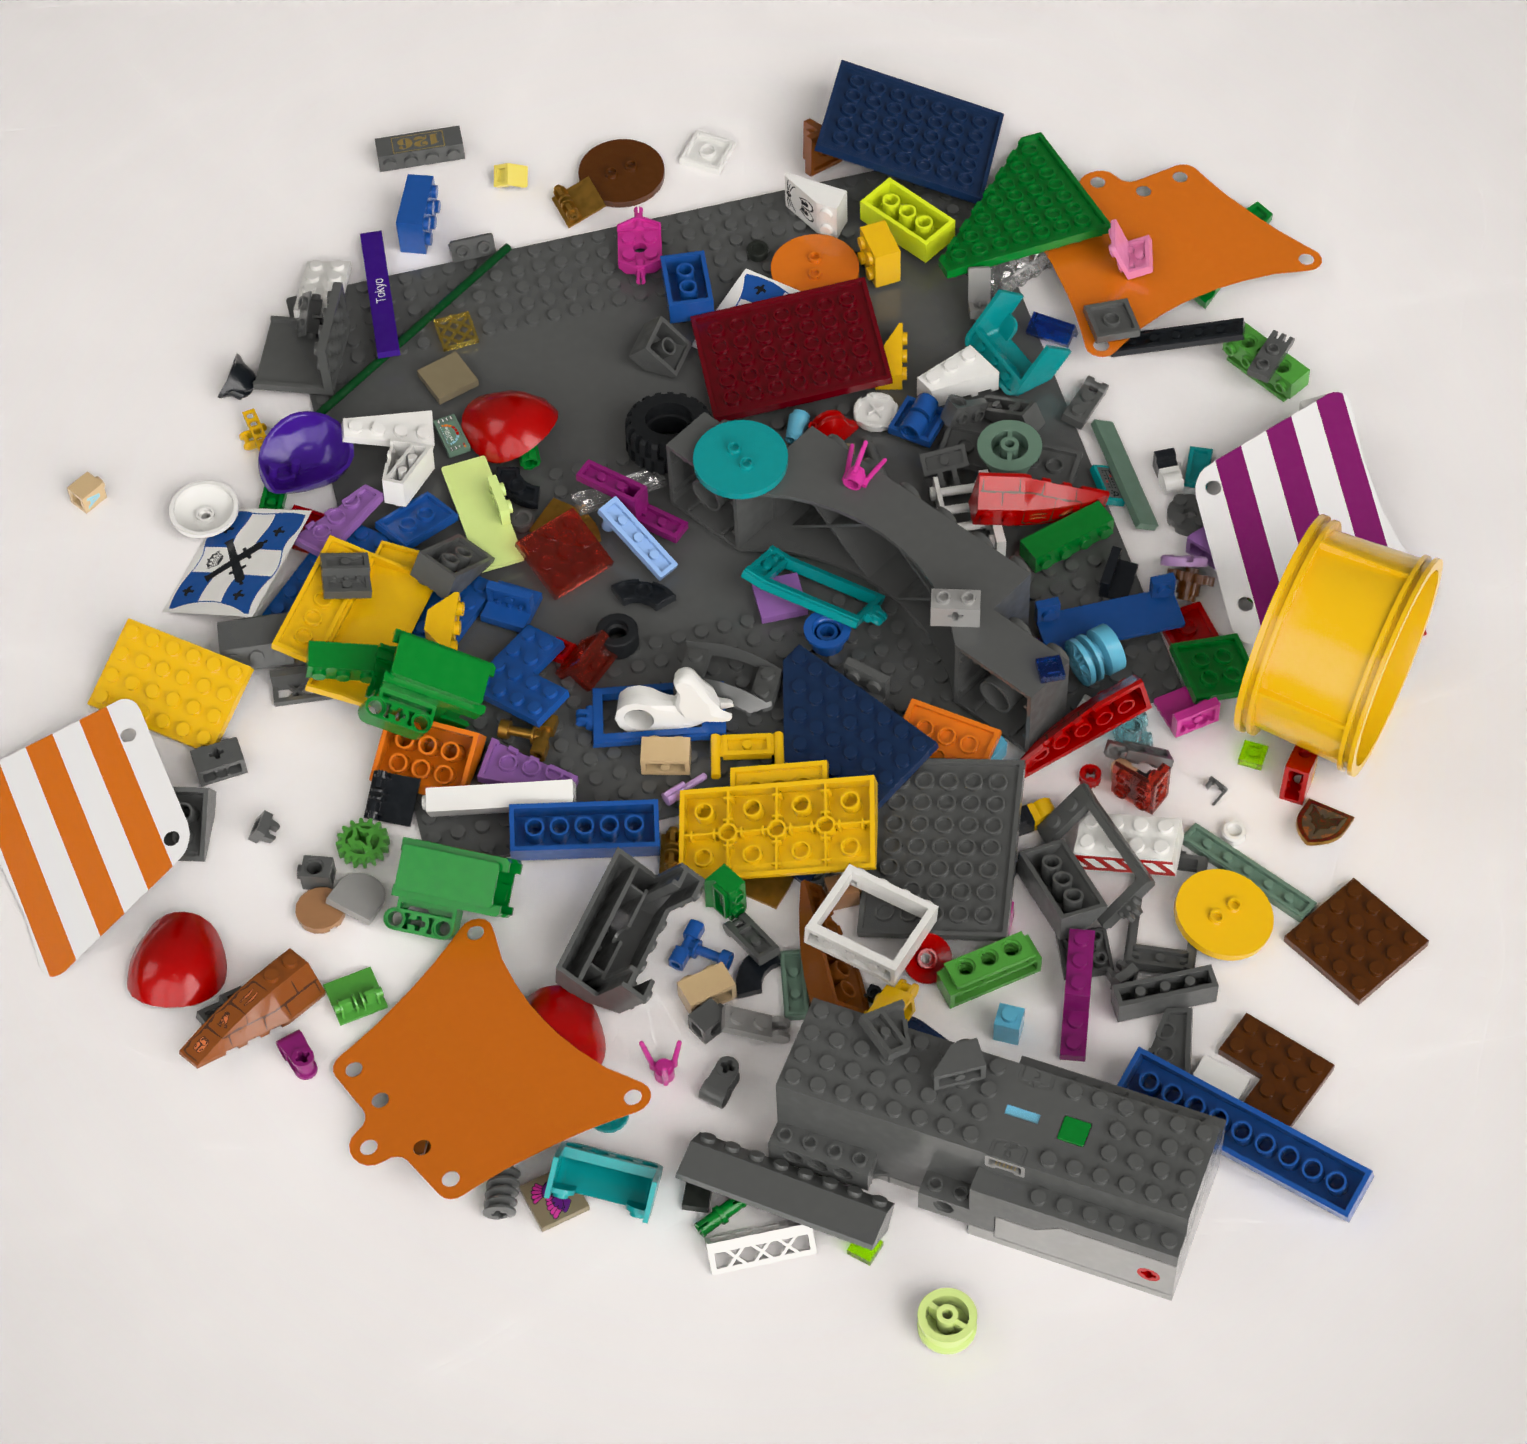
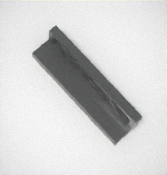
(295, 680)

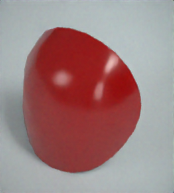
(507, 424)
(177, 962)
(571, 1019)

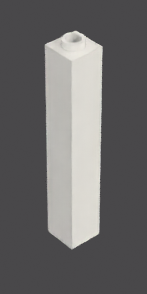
(494, 797)

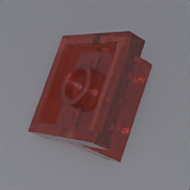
(588, 661)

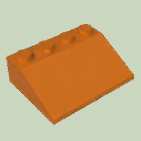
(438, 758)

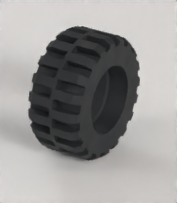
(655, 416)

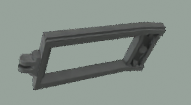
(1066, 816)
(1160, 958)

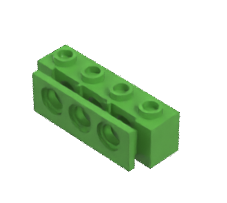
(1288, 378)
(988, 969)

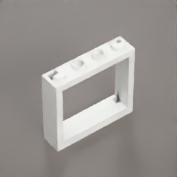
(856, 954)

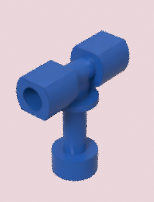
(693, 947)

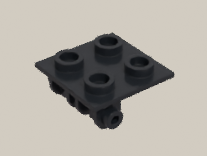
(392, 798)

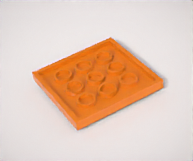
(954, 734)

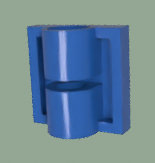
(918, 420)

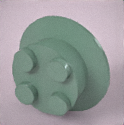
(1009, 446)

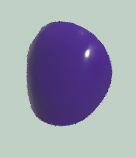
(303, 453)

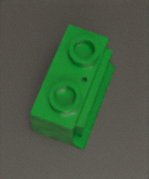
(725, 892)

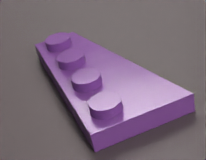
(341, 520)
(508, 765)

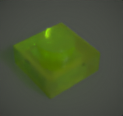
(1253, 755)

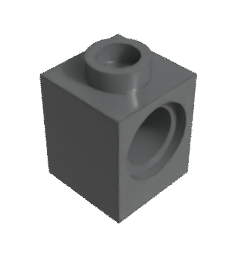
(323, 865)
(706, 1020)

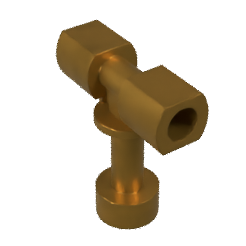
(538, 736)

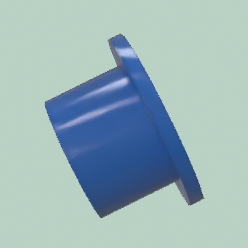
(825, 634)

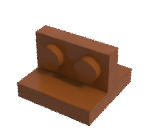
(815, 161)

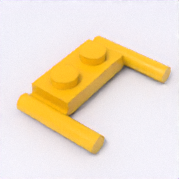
(745, 747)

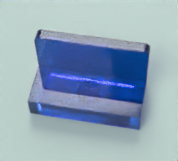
(1051, 329)

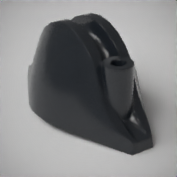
(239, 381)

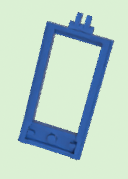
(592, 719)

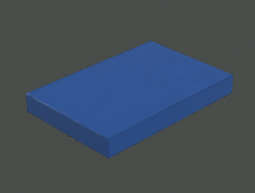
(417, 521)

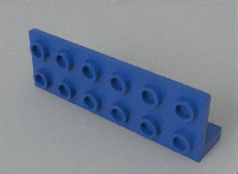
(1126, 616)

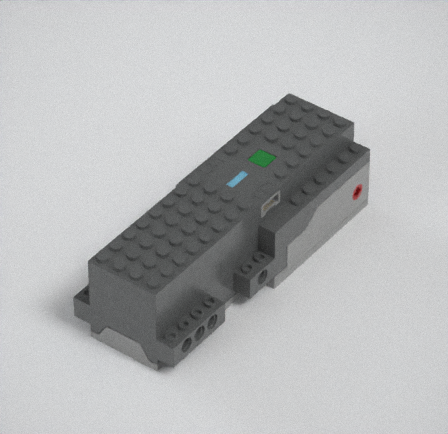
(1018, 1156)

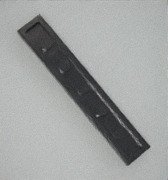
(1184, 337)

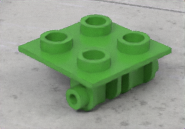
(355, 996)

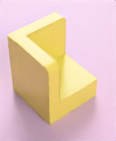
(510, 175)

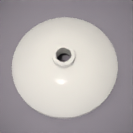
(202, 501)

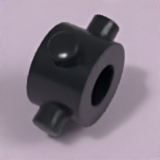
(872, 991)

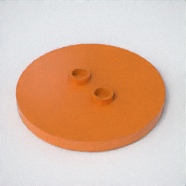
(814, 262)

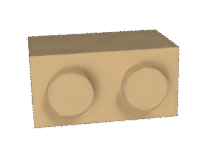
(665, 755)
(709, 983)

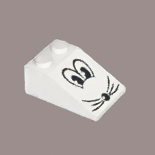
(817, 204)

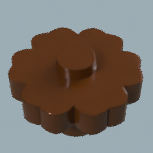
(1190, 583)

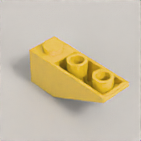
(896, 357)

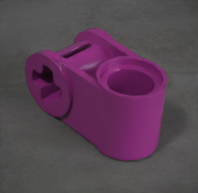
(298, 1055)

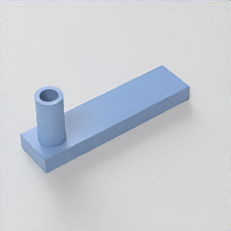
(636, 537)

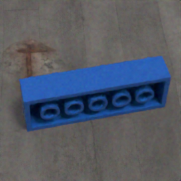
(584, 829)

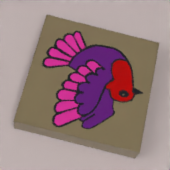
(554, 1210)

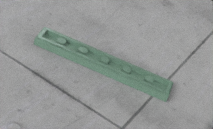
(1124, 475)
(1228, 858)

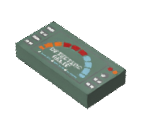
(451, 435)

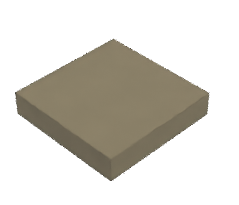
(447, 378)

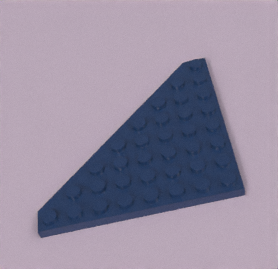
(847, 727)

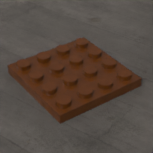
(1356, 941)

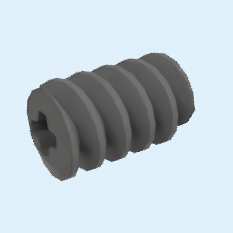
(501, 1194)

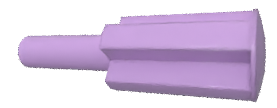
(673, 794)

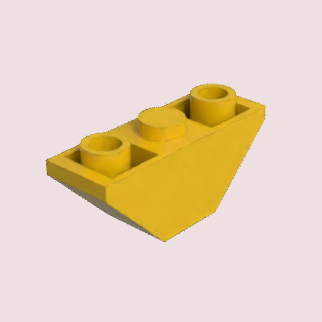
(443, 621)

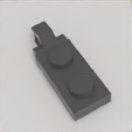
(1138, 753)

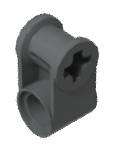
(721, 1082)

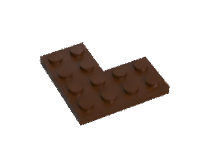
(1286, 1070)

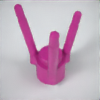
(855, 476)
(663, 1068)

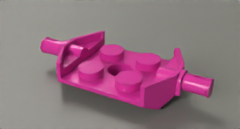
(639, 234)

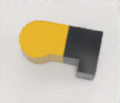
(1033, 814)

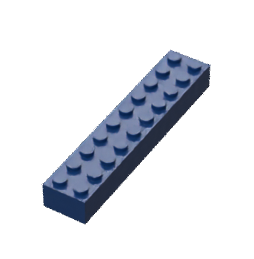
(1257, 1138)

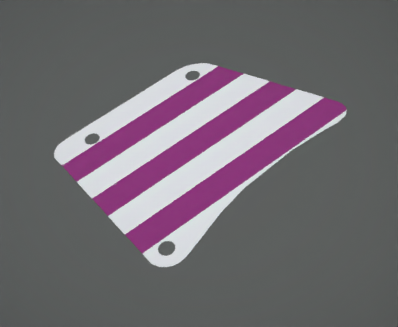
(1275, 493)

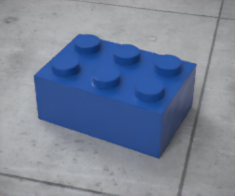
(417, 214)
(686, 285)

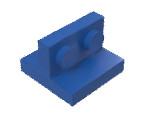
(510, 605)

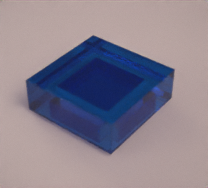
(1050, 669)

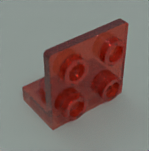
(1141, 791)

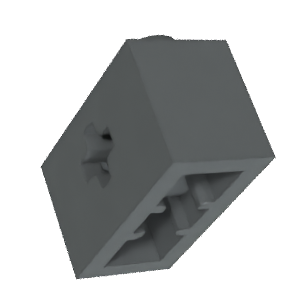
(218, 761)

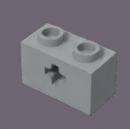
(955, 607)

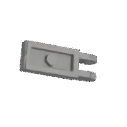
(754, 1024)

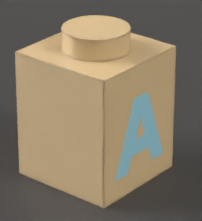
(87, 492)

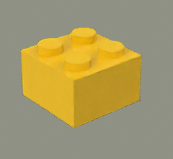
(879, 254)

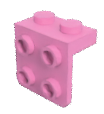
(1132, 256)

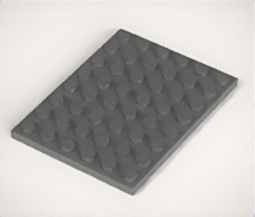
(950, 842)

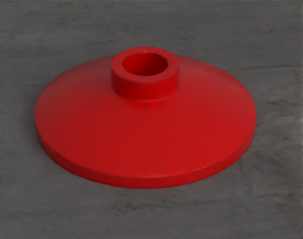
(938, 954)

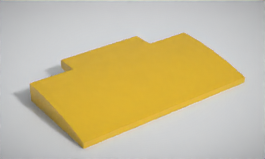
(780, 822)

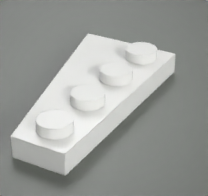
(380, 428)

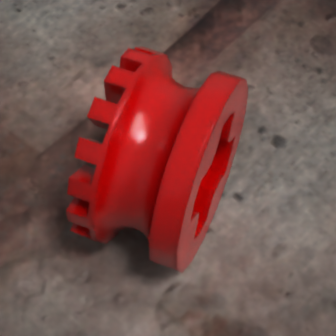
(1090, 769)

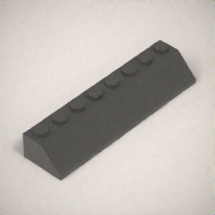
(786, 1190)

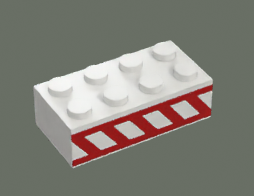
(1153, 839)

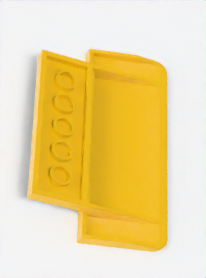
(394, 604)

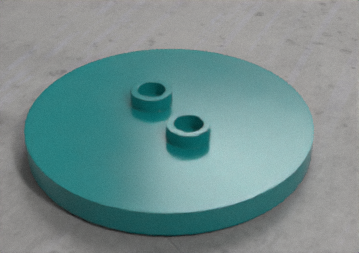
(740, 459)

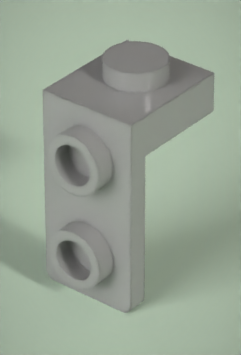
(978, 290)

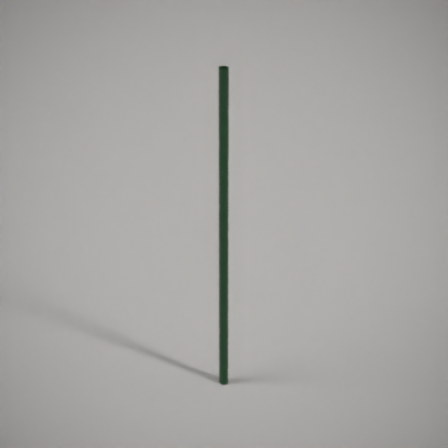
(414, 329)

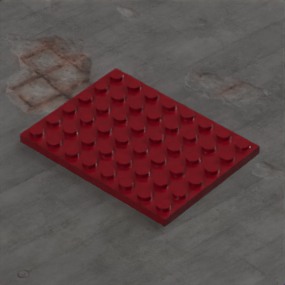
(791, 350)

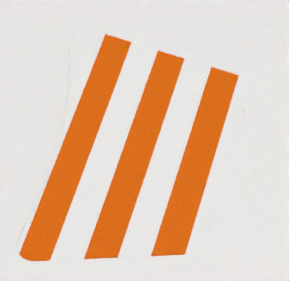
(86, 829)

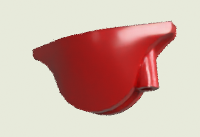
(834, 423)

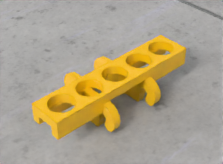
(253, 432)

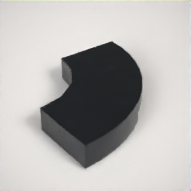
(517, 488)
(643, 592)
(751, 976)

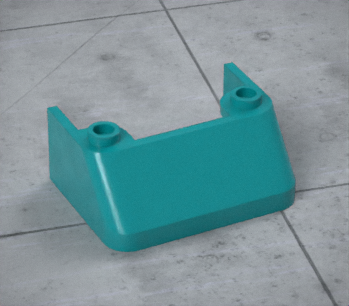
(992, 338)
(604, 1177)

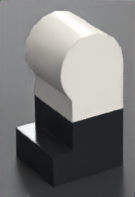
(1168, 470)

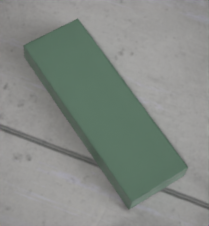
(793, 985)

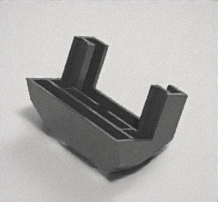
(622, 931)

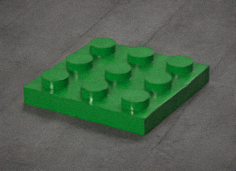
(1211, 666)

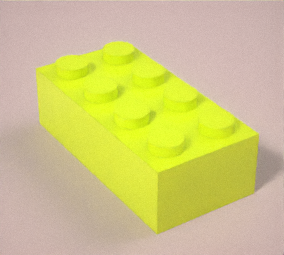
(912, 220)

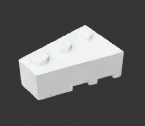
(959, 375)
(406, 470)

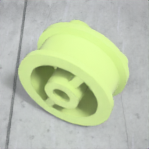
(947, 1320)

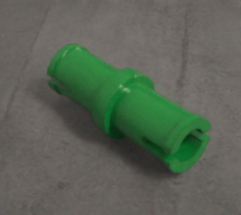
(718, 1216)

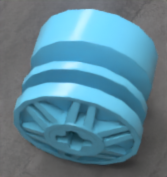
(1095, 654)

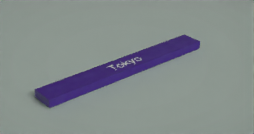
(380, 294)

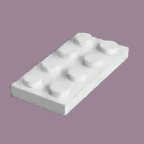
(319, 279)

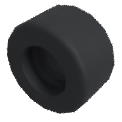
(620, 624)

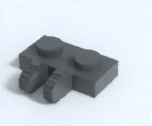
(945, 461)

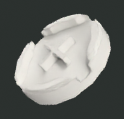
(875, 411)

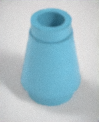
(797, 425)

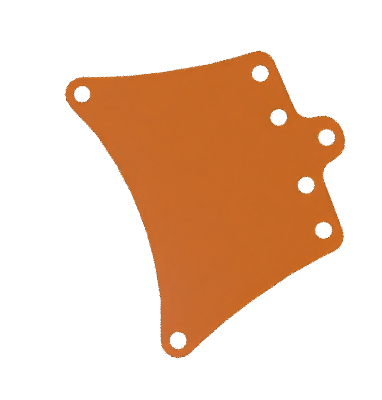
(1197, 247)
(474, 1074)

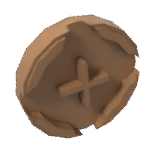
(314, 912)

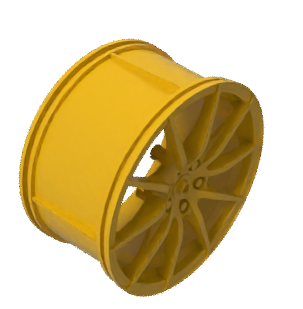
(1337, 644)

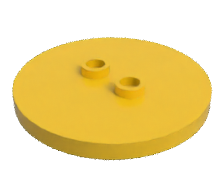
(1223, 914)

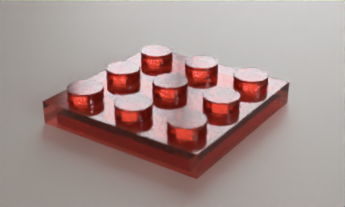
(564, 553)

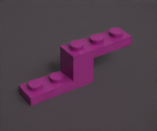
(634, 497)
(1077, 995)

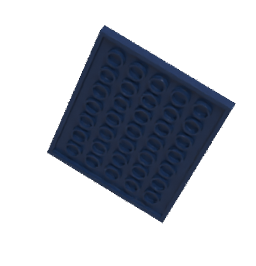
(910, 132)

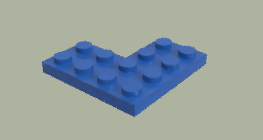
(517, 680)

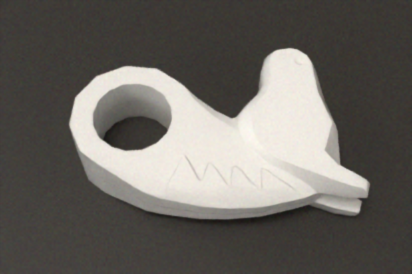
(690, 707)

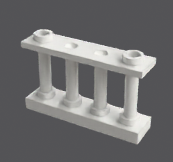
(936, 494)

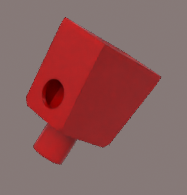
(1299, 763)

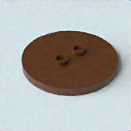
(623, 172)

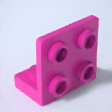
(1182, 714)

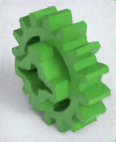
(363, 843)

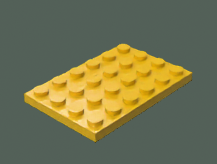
(176, 684)

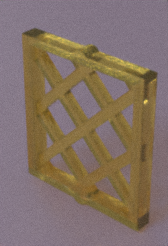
(460, 344)

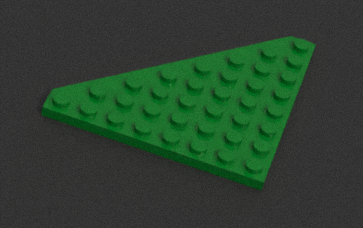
(1025, 211)

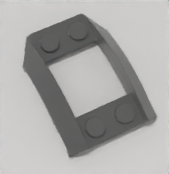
(765, 685)

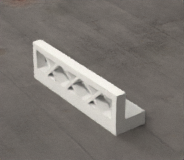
(756, 1236)

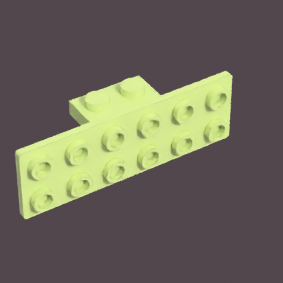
(483, 509)

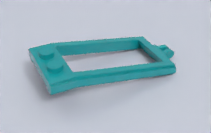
(775, 561)

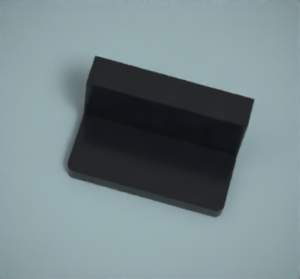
(1117, 576)

